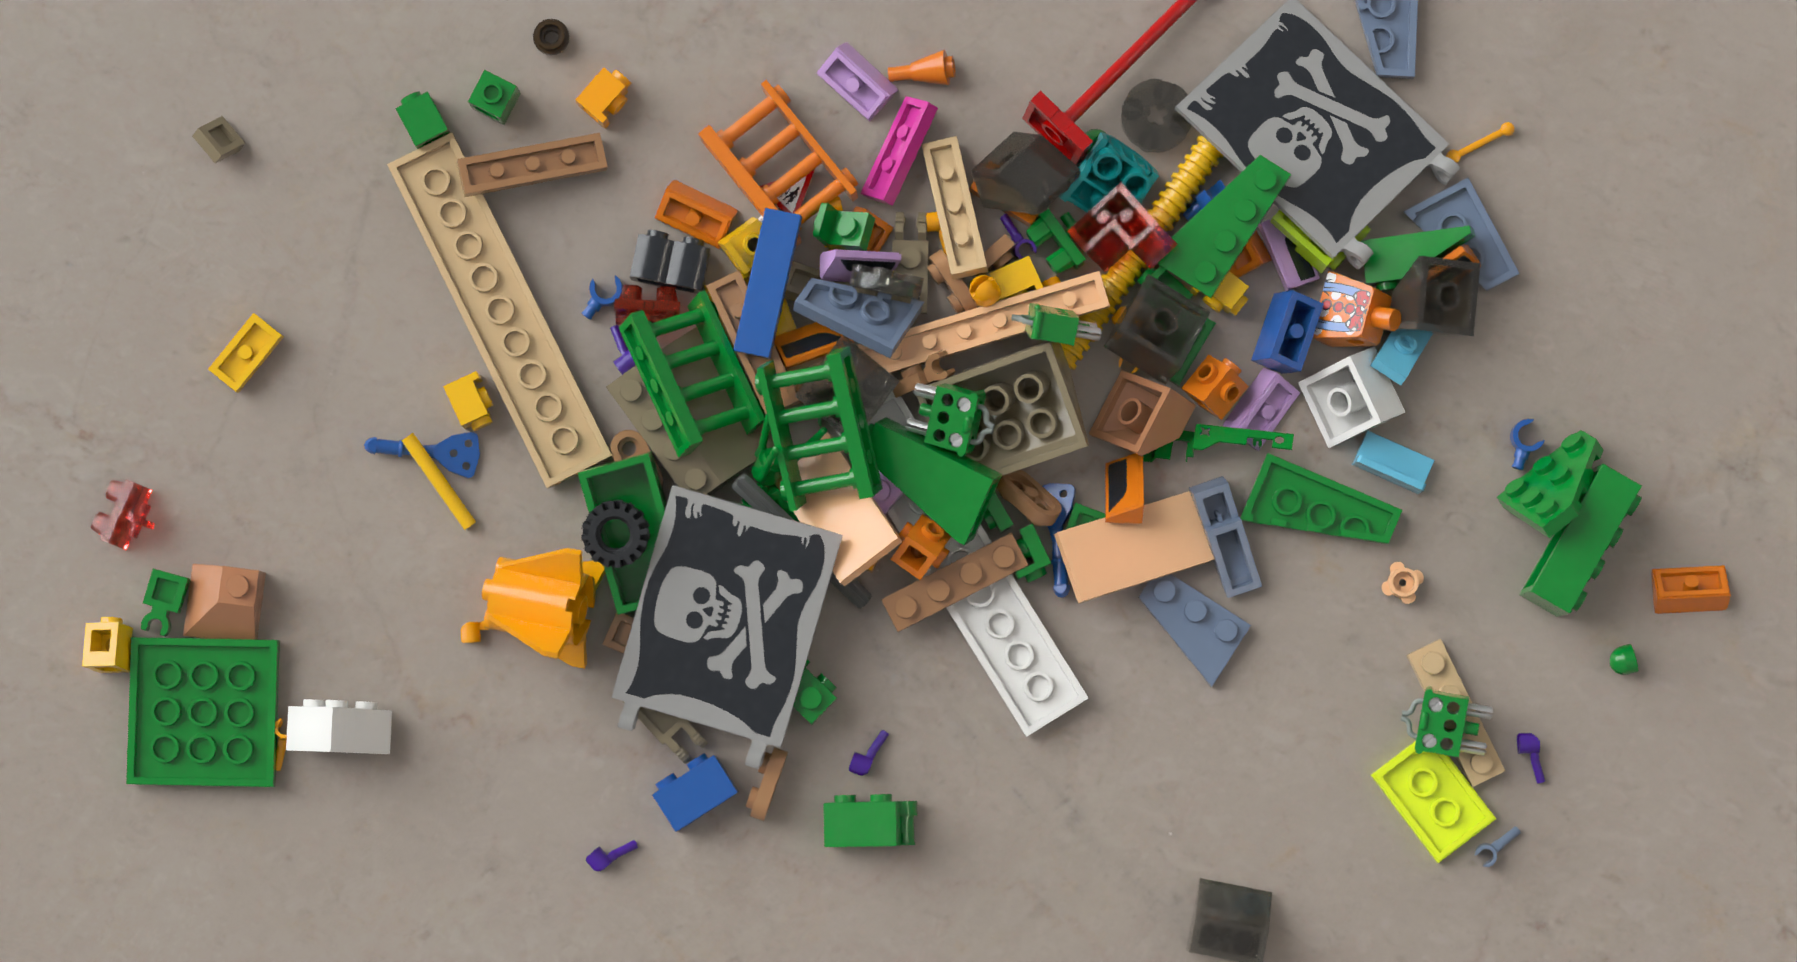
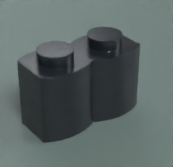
(670, 262)

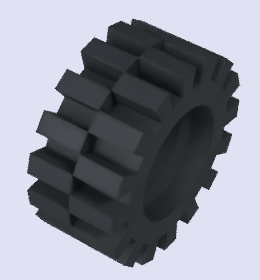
(593, 534)

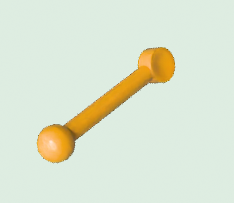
(1506, 129)

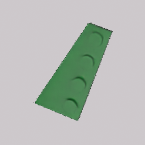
(1224, 226)
(1309, 502)

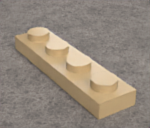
(954, 208)
(1436, 669)

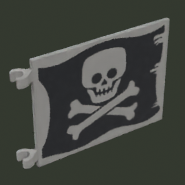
(1323, 120)
(726, 618)

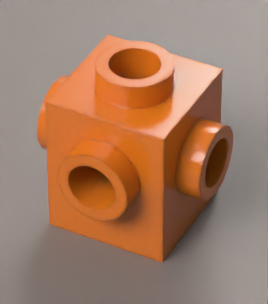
(1215, 386)
(921, 546)

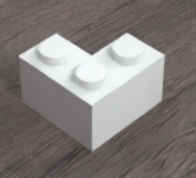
(336, 728)

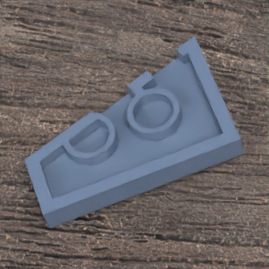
(1390, 35)
(1462, 207)
(861, 317)
(1195, 623)

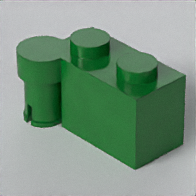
(869, 823)

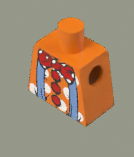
(1354, 313)

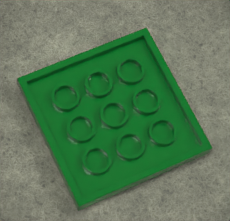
(203, 712)

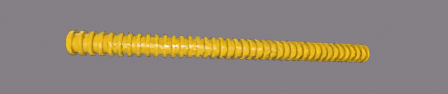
(1165, 211)

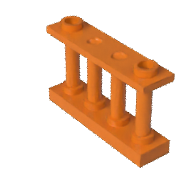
(743, 170)

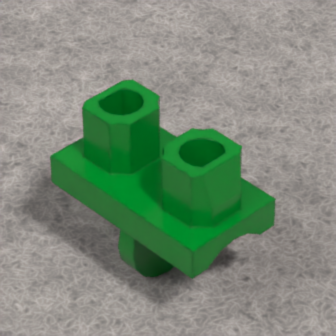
(1049, 227)

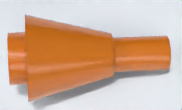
(934, 69)

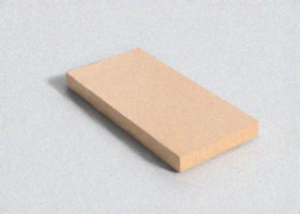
(860, 521)
(1117, 556)

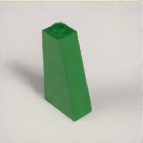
(940, 482)

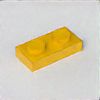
(245, 353)

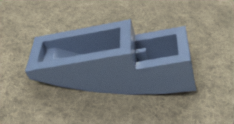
(1226, 536)

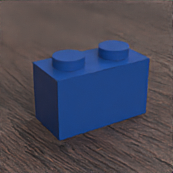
(1287, 332)
(694, 792)

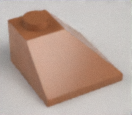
(1141, 415)
(224, 602)

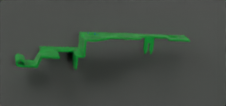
(1216, 435)

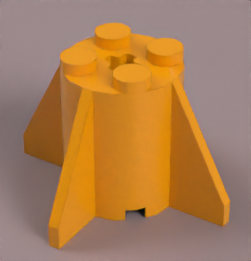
(545, 602)

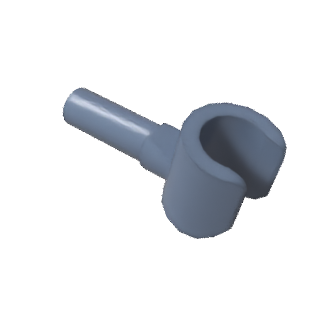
(1498, 845)

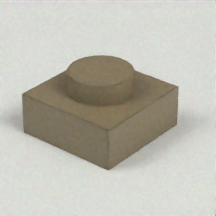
(218, 139)

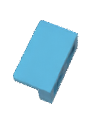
(1393, 462)

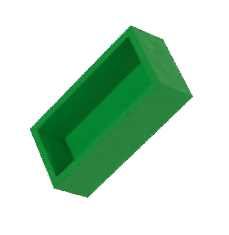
(635, 482)
(1577, 549)

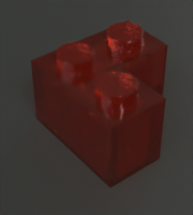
(1120, 225)

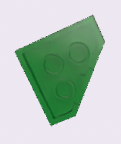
(1551, 490)

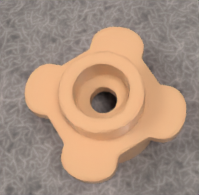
(1412, 579)

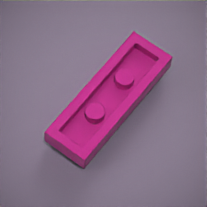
(899, 150)

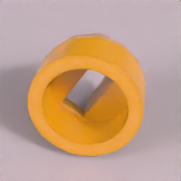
(984, 290)

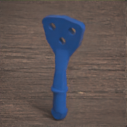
(438, 451)
(1061, 586)

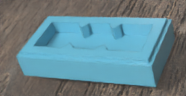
(1400, 354)

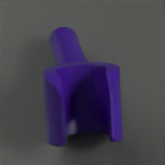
(1016, 236)
(625, 361)
(1529, 744)
(860, 763)
(600, 860)

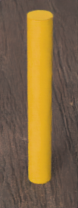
(438, 481)

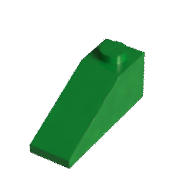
(1397, 253)

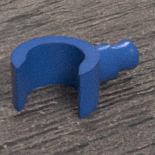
(1203, 199)
(596, 303)
(1522, 451)

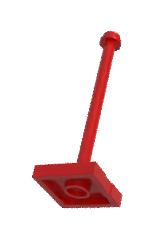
(1060, 126)

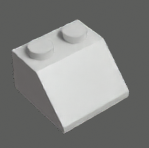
(1350, 397)

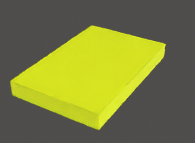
(1433, 800)

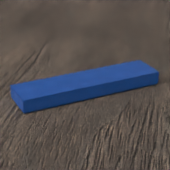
(767, 283)

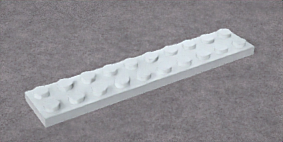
(1000, 626)

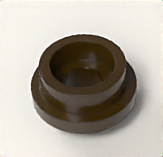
(545, 27)

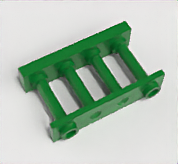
(662, 387)
(845, 405)

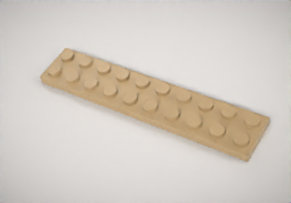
(500, 313)

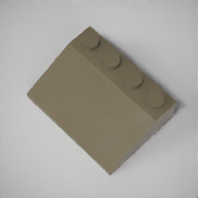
(1030, 404)
(722, 453)

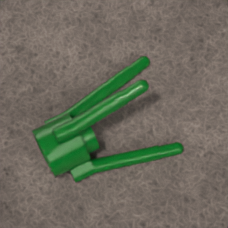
(766, 466)

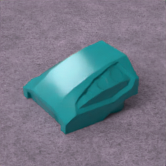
(1105, 168)

